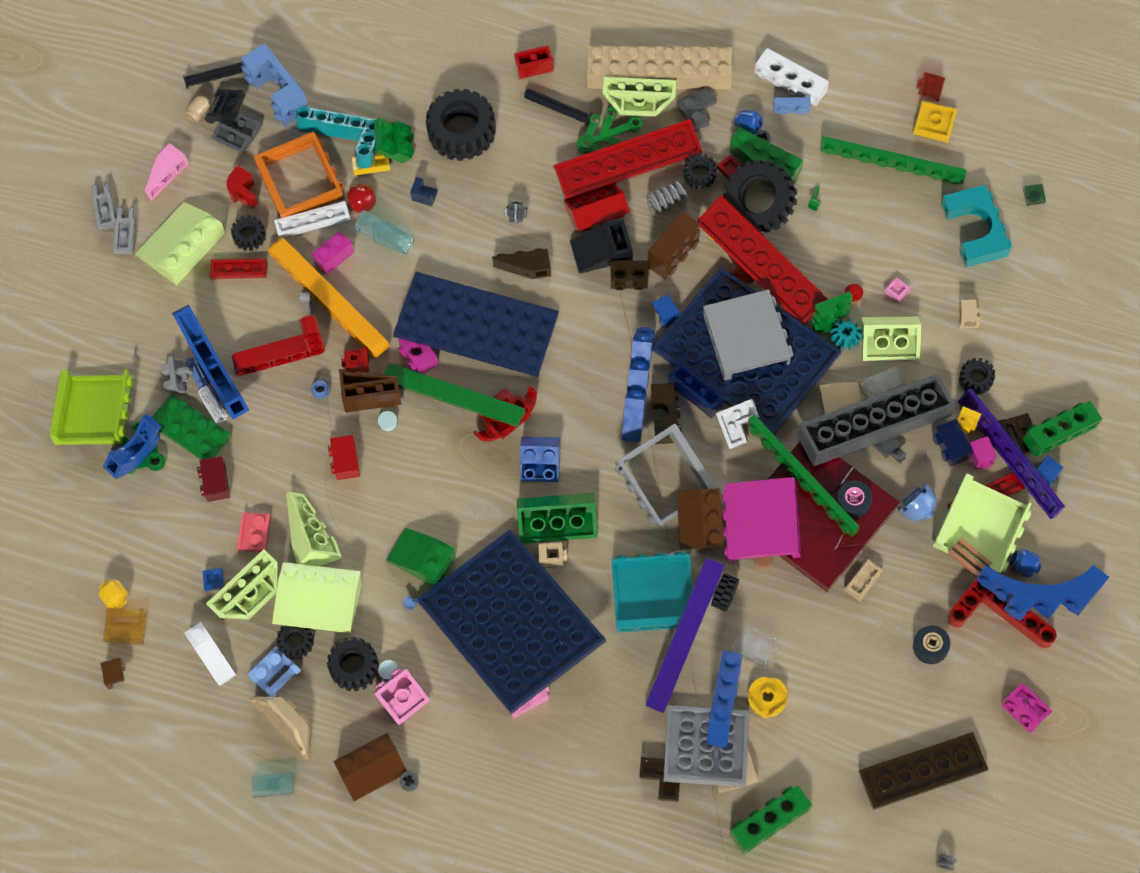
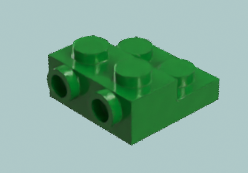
(393, 140)
(828, 311)

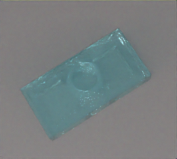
(272, 785)

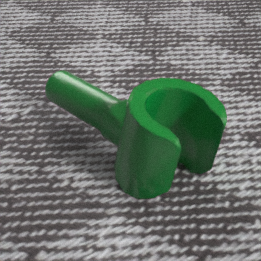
(813, 202)

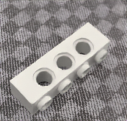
(787, 69)

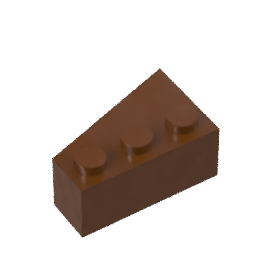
(368, 391)

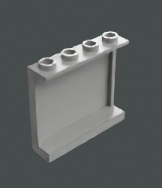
(746, 333)

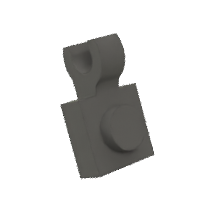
(890, 447)

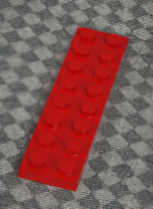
(627, 159)
(761, 259)

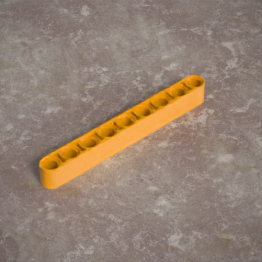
(328, 297)

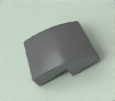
(237, 134)

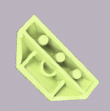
(638, 95)
(248, 589)

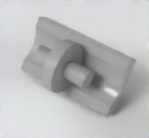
(178, 375)

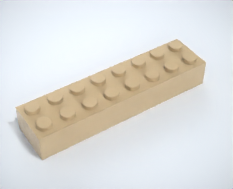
(687, 65)

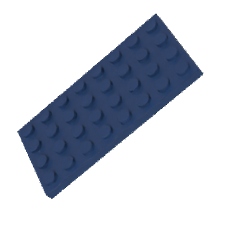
(476, 324)

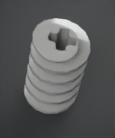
(665, 196)

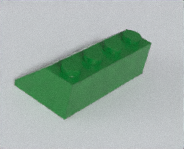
(557, 518)

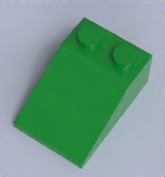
(422, 556)

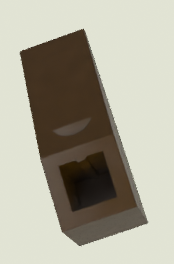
(528, 264)

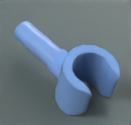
(409, 602)

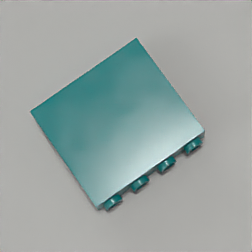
(651, 591)

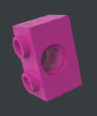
(420, 363)

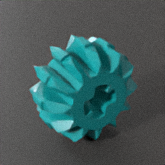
(848, 328)

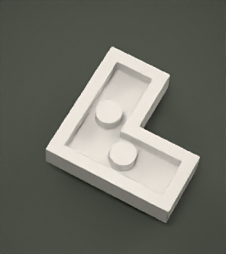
(732, 420)

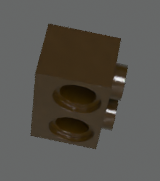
(629, 269)

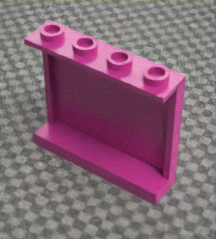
(761, 519)

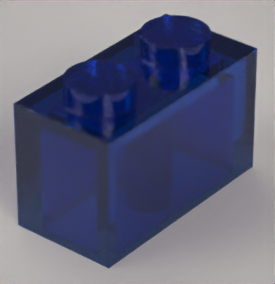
(952, 443)

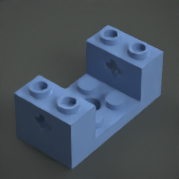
(262, 67)

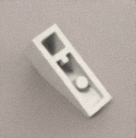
(210, 654)

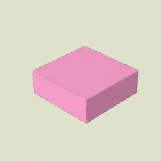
(897, 289)

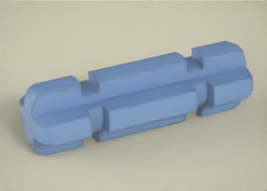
(197, 373)

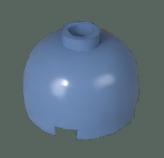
(919, 504)

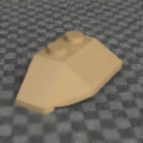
(286, 721)

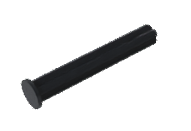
(213, 74)
(558, 106)

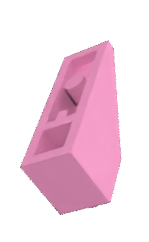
(166, 167)

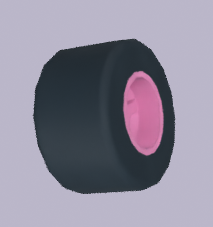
(854, 492)

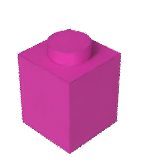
(983, 453)

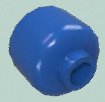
(749, 120)
(1025, 562)

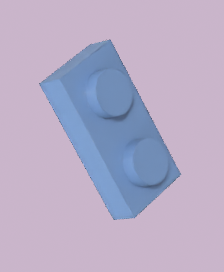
(792, 105)

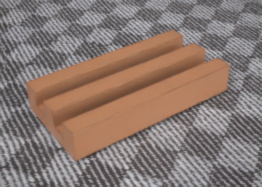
(974, 552)

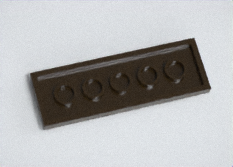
(923, 770)

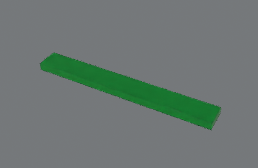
(456, 395)

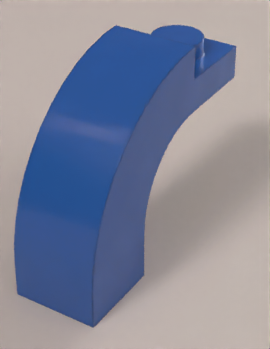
(135, 450)

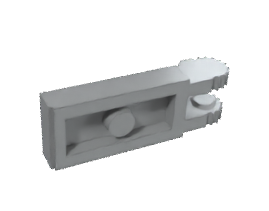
(103, 207)
(124, 232)

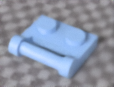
(270, 668)

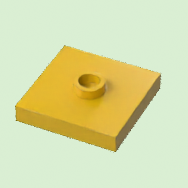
(935, 121)

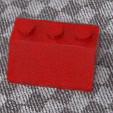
(597, 207)

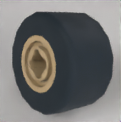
(928, 651)

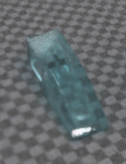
(383, 232)

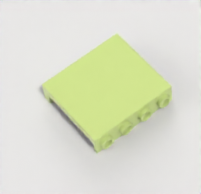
(984, 521)

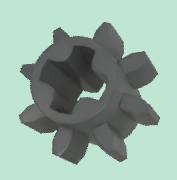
(516, 211)

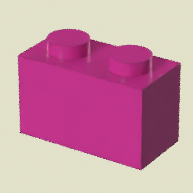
(333, 252)

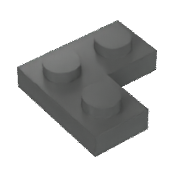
(693, 106)

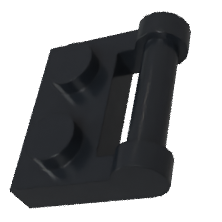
(229, 107)

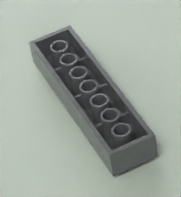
(875, 420)

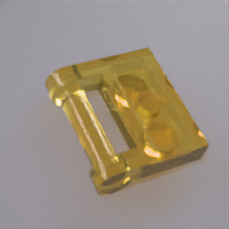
(125, 631)

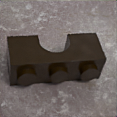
(665, 398)

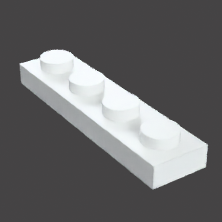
(312, 219)

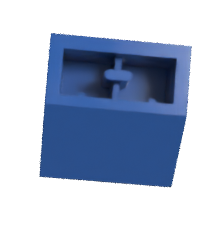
(539, 459)

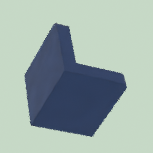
(423, 194)

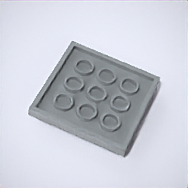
(693, 760)

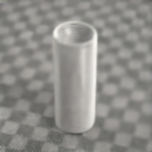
(214, 406)

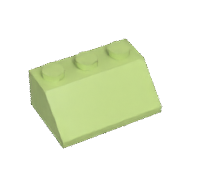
(891, 338)

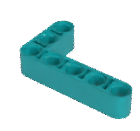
(341, 126)

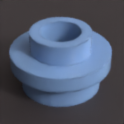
(320, 384)

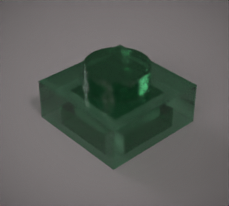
(1034, 194)

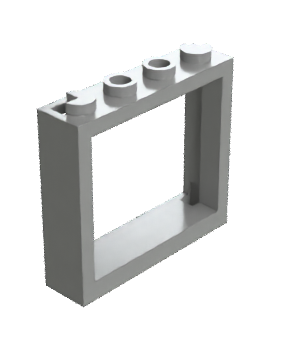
(690, 458)

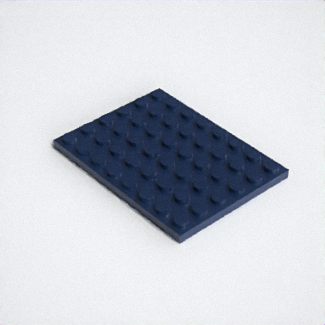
(774, 387)
(511, 621)

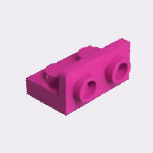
(1026, 707)

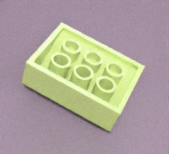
(181, 242)
(317, 597)

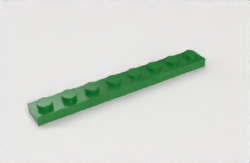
(893, 160)
(806, 480)

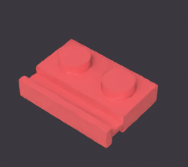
(254, 532)

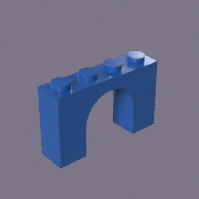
(724, 698)

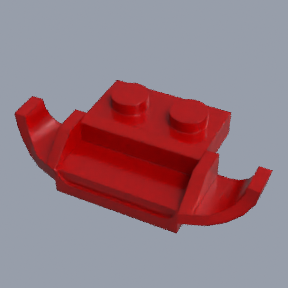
(497, 429)

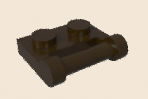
(1019, 426)

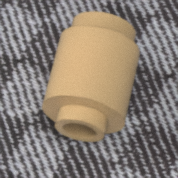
(197, 108)

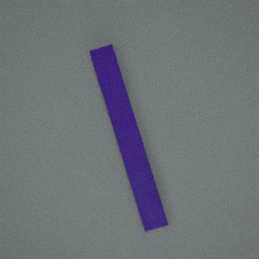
(1013, 456)
(684, 635)

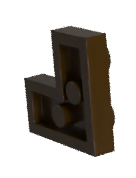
(654, 770)

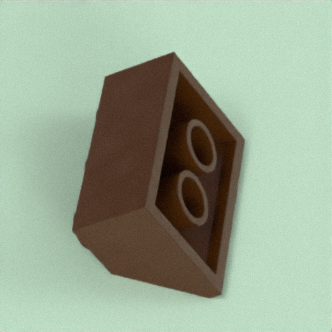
(699, 519)
(370, 767)

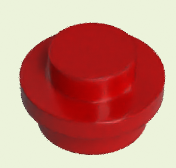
(855, 290)

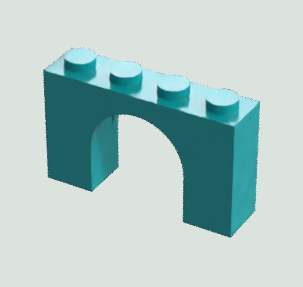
(979, 202)

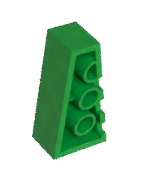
(750, 147)

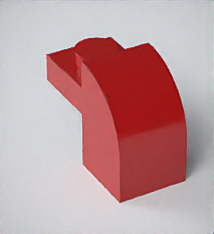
(238, 187)

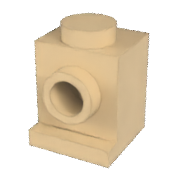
(969, 314)
(549, 549)

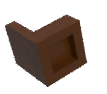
(112, 672)

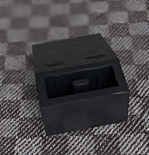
(601, 246)

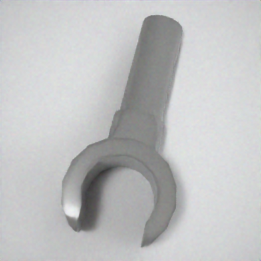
(306, 297)

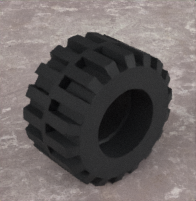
(353, 648)

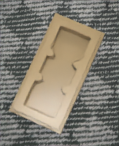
(863, 580)

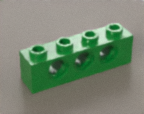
(1040, 443)
(748, 841)

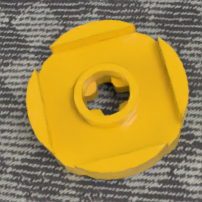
(765, 708)

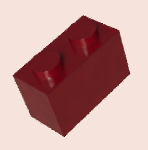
(214, 479)

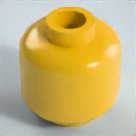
(113, 594)

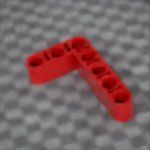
(281, 351)
(986, 597)

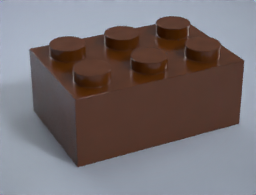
(673, 245)

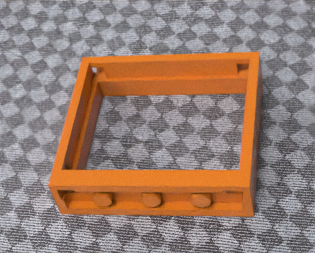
(289, 149)

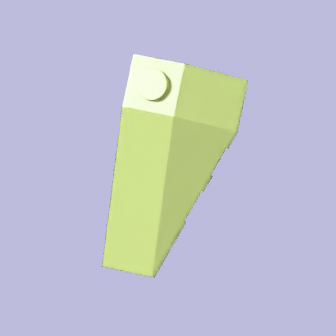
(308, 538)

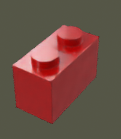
(533, 62)
(344, 457)

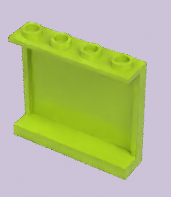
(91, 409)

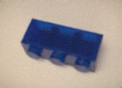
(696, 390)

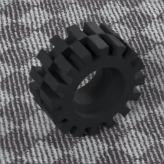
(700, 161)
(244, 224)
(983, 367)
(725, 592)
(298, 651)

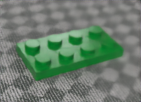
(190, 428)

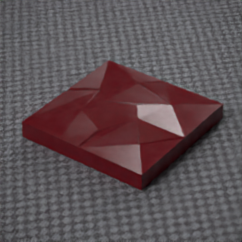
(824, 546)

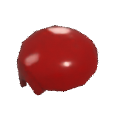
(361, 198)

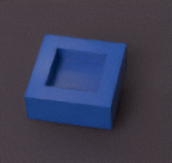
(213, 579)

